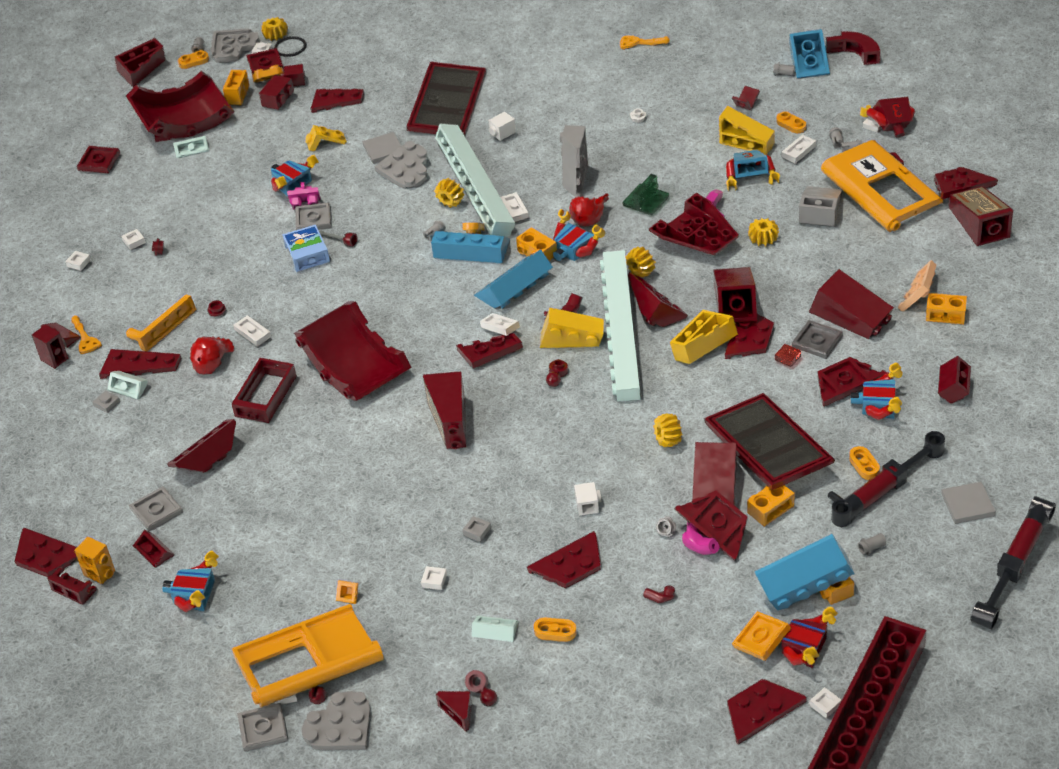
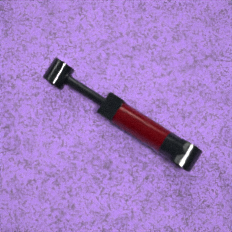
(892, 476)
(1012, 562)

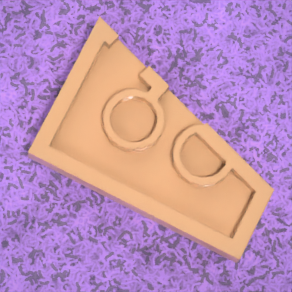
(920, 286)

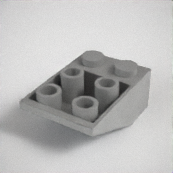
(819, 205)

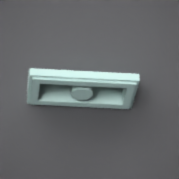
(191, 147)
(127, 384)
(494, 628)

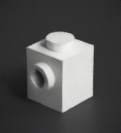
(502, 126)
(587, 498)

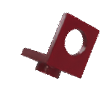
(747, 98)

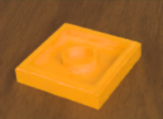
(761, 635)

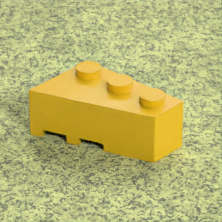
(744, 132)
(570, 330)
(702, 335)

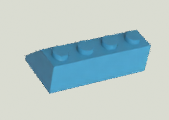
(469, 246)
(515, 280)
(805, 572)

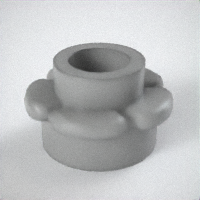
(662, 530)

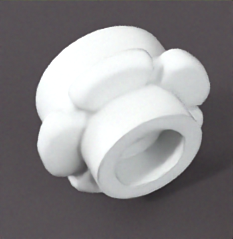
(638, 115)

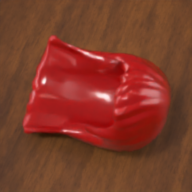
(587, 211)
(210, 351)

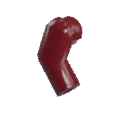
(660, 597)

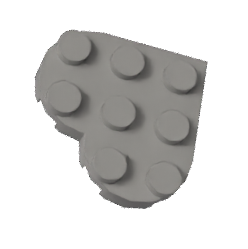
(230, 44)
(405, 166)
(341, 725)

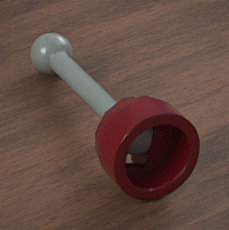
(349, 238)

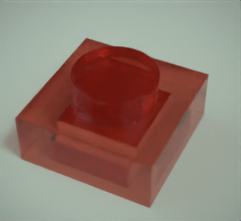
(787, 355)

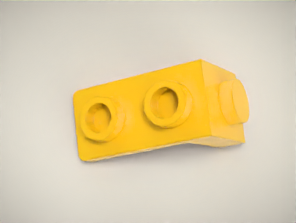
(318, 133)

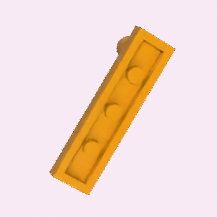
(163, 324)

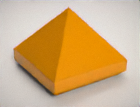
(347, 591)

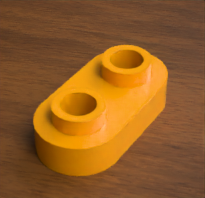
(194, 59)
(260, 75)
(791, 122)
(473, 228)
(866, 466)
(555, 629)

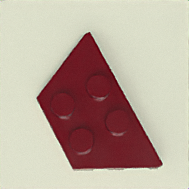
(961, 180)
(751, 339)
(843, 378)
(716, 519)
(43, 553)
(569, 563)
(760, 707)

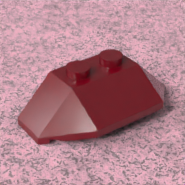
(207, 450)

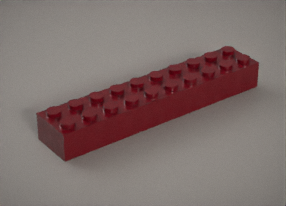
(871, 697)

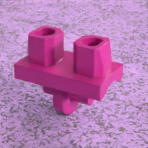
(303, 194)

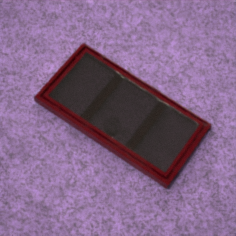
(446, 97)
(769, 441)

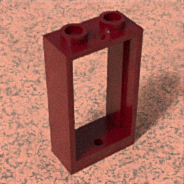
(261, 412)

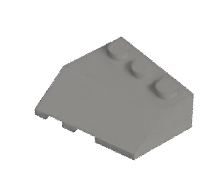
(574, 158)

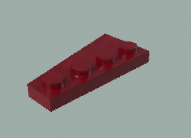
(139, 362)

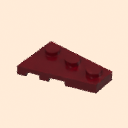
(336, 97)
(484, 352)

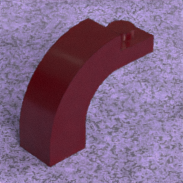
(857, 43)

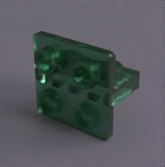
(646, 196)

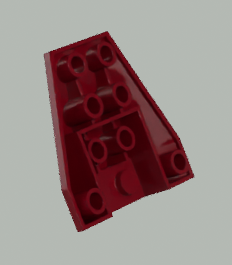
(698, 227)

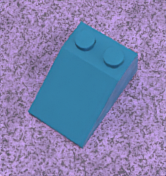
(809, 53)

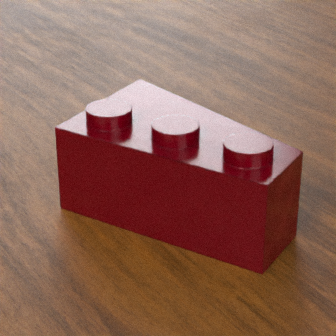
(140, 61)

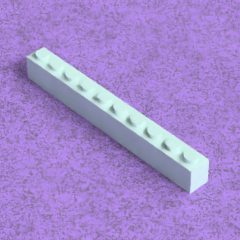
(475, 180)
(621, 326)

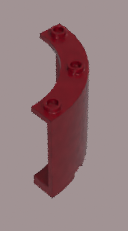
(182, 110)
(349, 353)

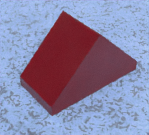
(457, 706)

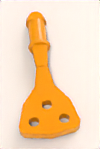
(630, 41)
(87, 343)

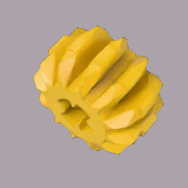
(274, 28)
(449, 192)
(763, 231)
(640, 262)
(667, 430)

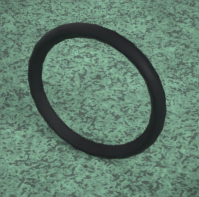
(291, 37)

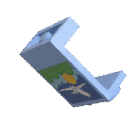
(306, 248)

